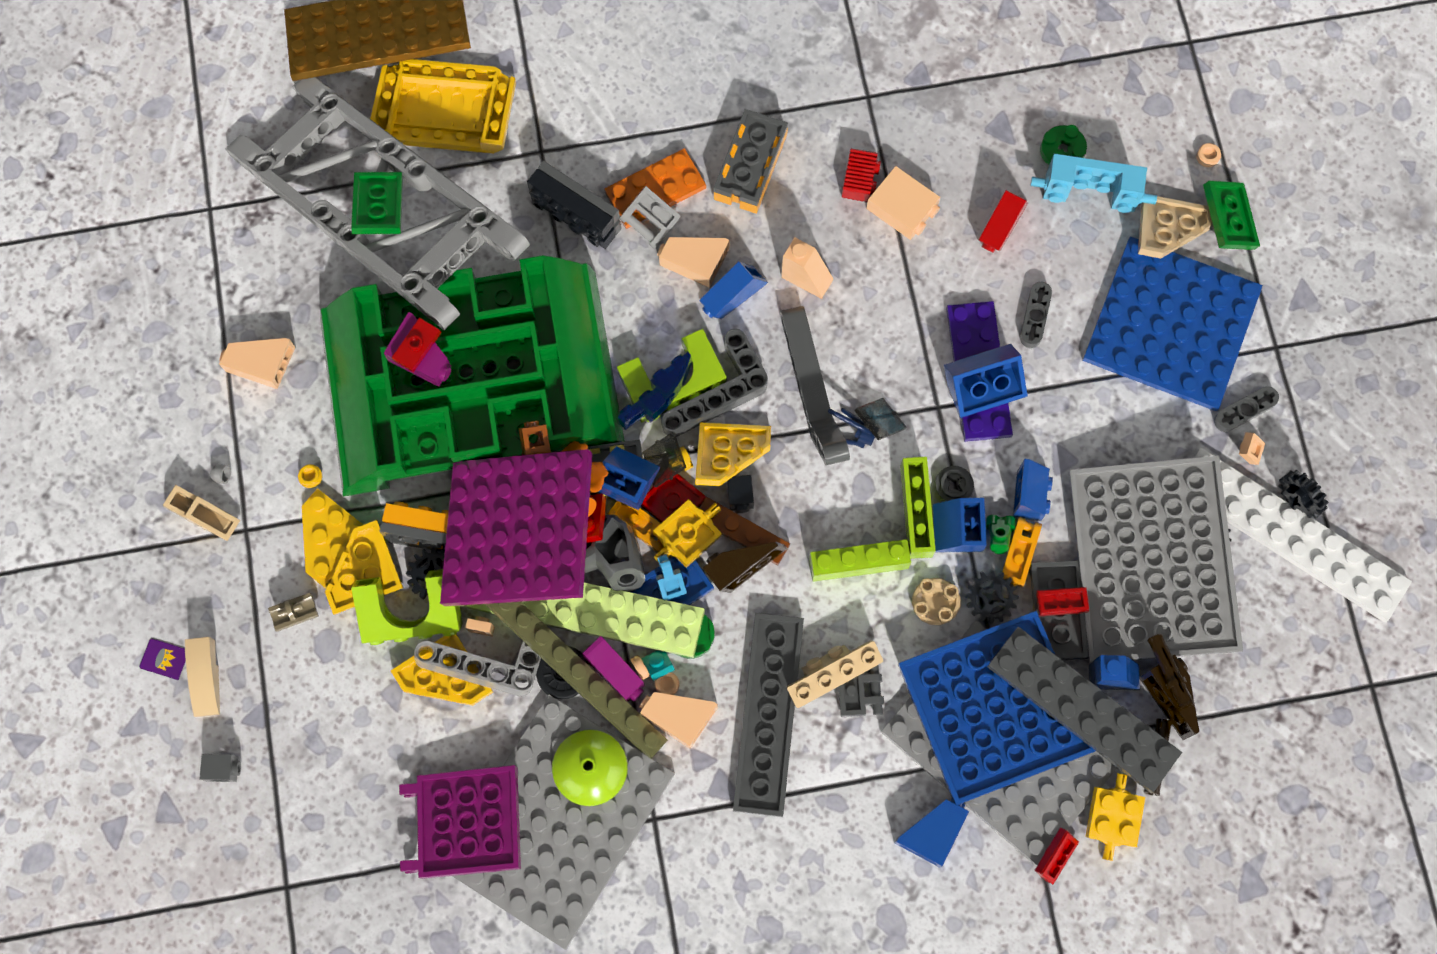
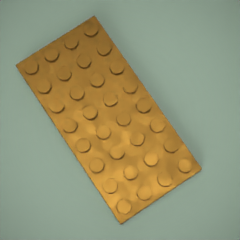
(370, 33)

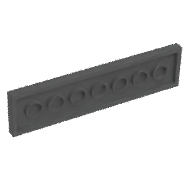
(1085, 710)
(768, 715)

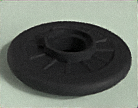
(552, 684)

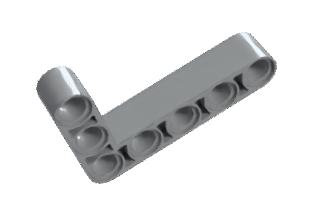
(487, 667)

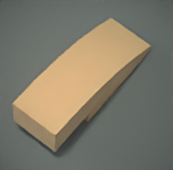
(201, 513)
(202, 676)

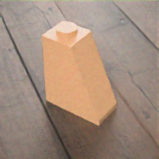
(694, 257)
(806, 268)
(258, 360)
(678, 715)

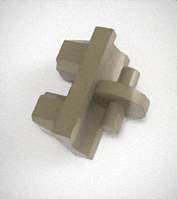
(293, 612)

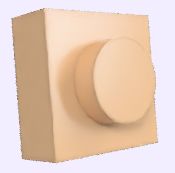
(1251, 448)
(480, 625)

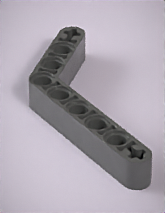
(822, 426)

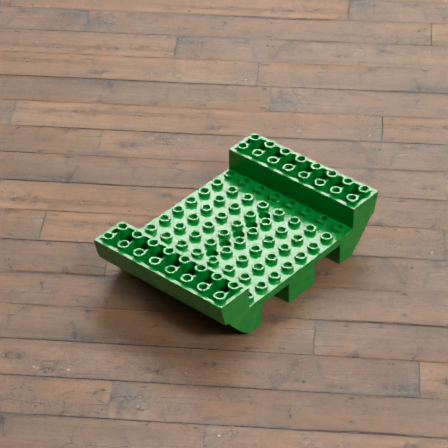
(539, 315)

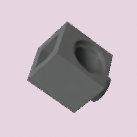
(219, 768)

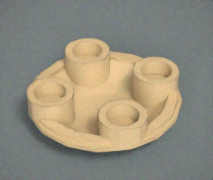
(936, 601)

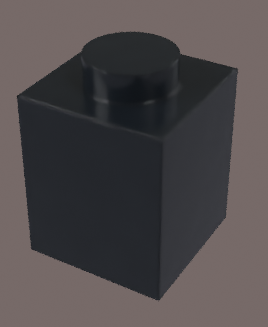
(740, 493)

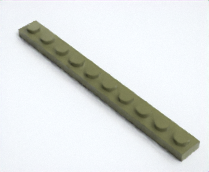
(580, 676)

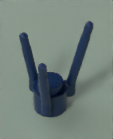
(863, 434)

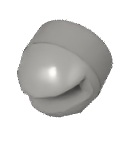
(220, 473)

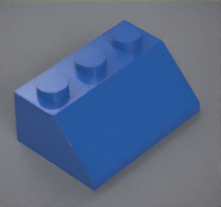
(986, 380)

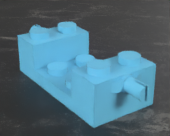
(1123, 180)

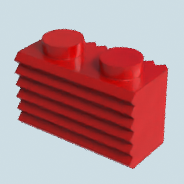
(860, 174)

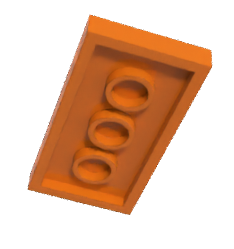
(670, 179)

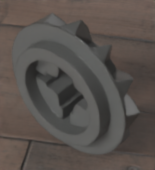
(954, 473)

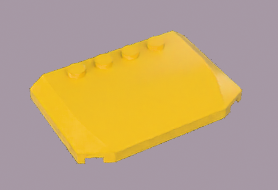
(444, 105)

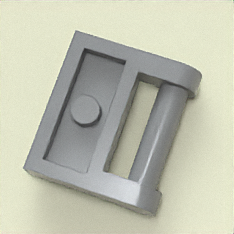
(655, 211)

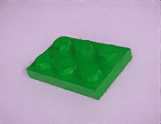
(377, 203)
(1231, 215)

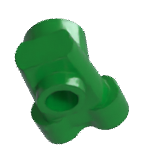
(1000, 532)

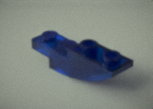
(665, 385)

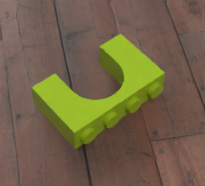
(705, 377)
(379, 624)

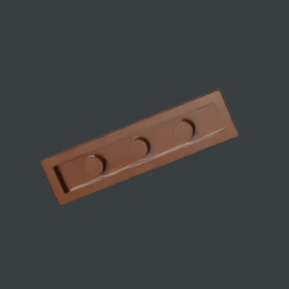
(741, 529)

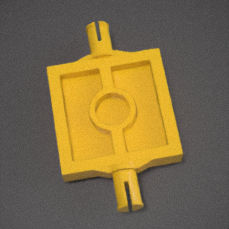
(688, 532)
(1115, 817)

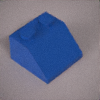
(1031, 491)

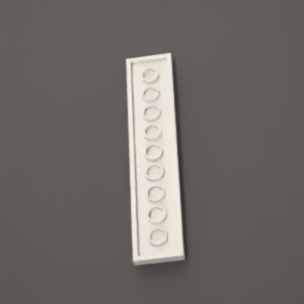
(1310, 545)

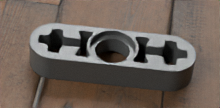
(1032, 305)
(1252, 400)

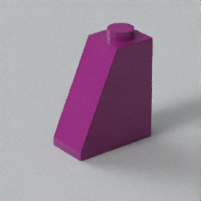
(434, 365)
(614, 670)

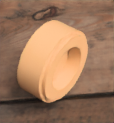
(1208, 155)
(639, 667)
(667, 684)

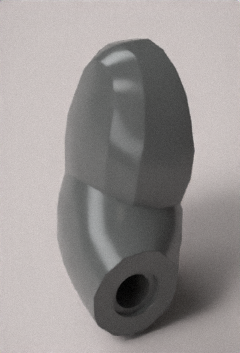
(617, 556)

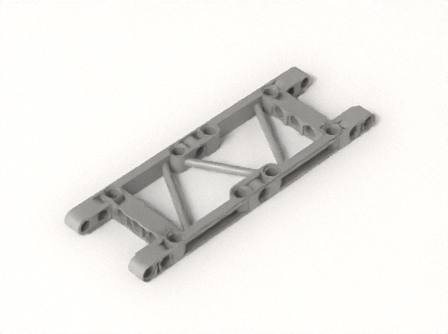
(422, 281)

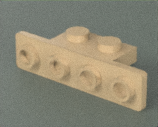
(832, 671)

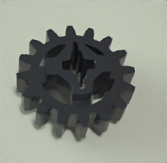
(1303, 493)
(420, 573)
(996, 585)

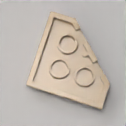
(1170, 225)

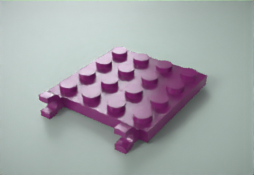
(465, 822)

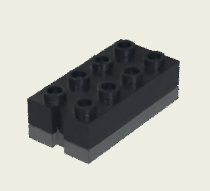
(574, 205)

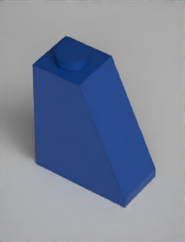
(732, 290)
(1114, 673)
(935, 833)

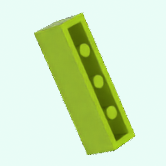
(917, 507)
(860, 560)

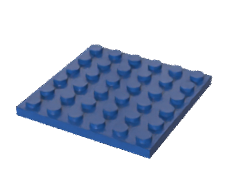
(1173, 325)
(978, 722)

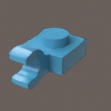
(670, 581)

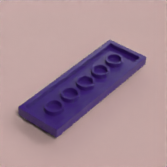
(972, 332)

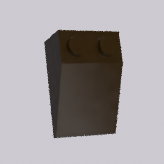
(736, 566)
(1184, 720)

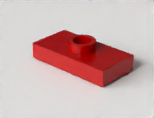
(416, 345)
(1062, 601)
(1056, 856)

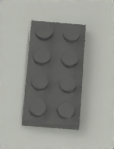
(1067, 631)

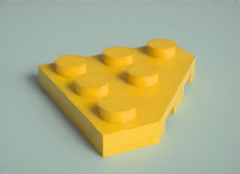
(728, 450)
(325, 535)
(363, 558)
(439, 686)

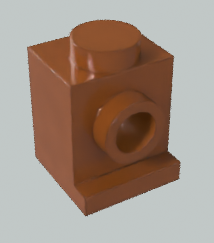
(541, 444)

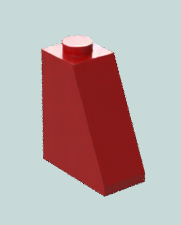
(1002, 221)

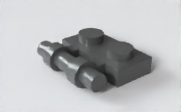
(852, 695)

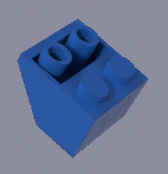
(628, 477)
(960, 525)

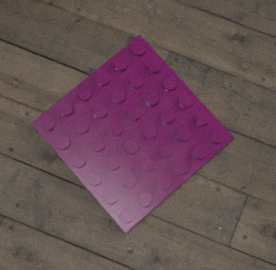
(517, 529)

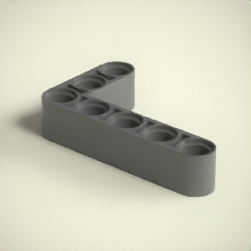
(722, 392)

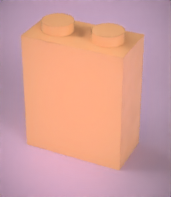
(903, 203)

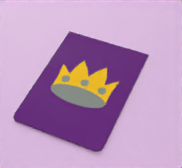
(163, 659)

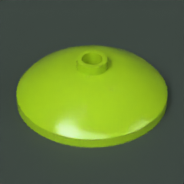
(600, 782)

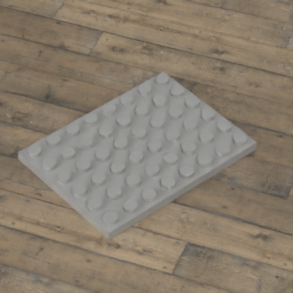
(1156, 558)
(1025, 811)
(563, 845)

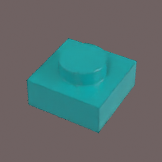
(658, 664)

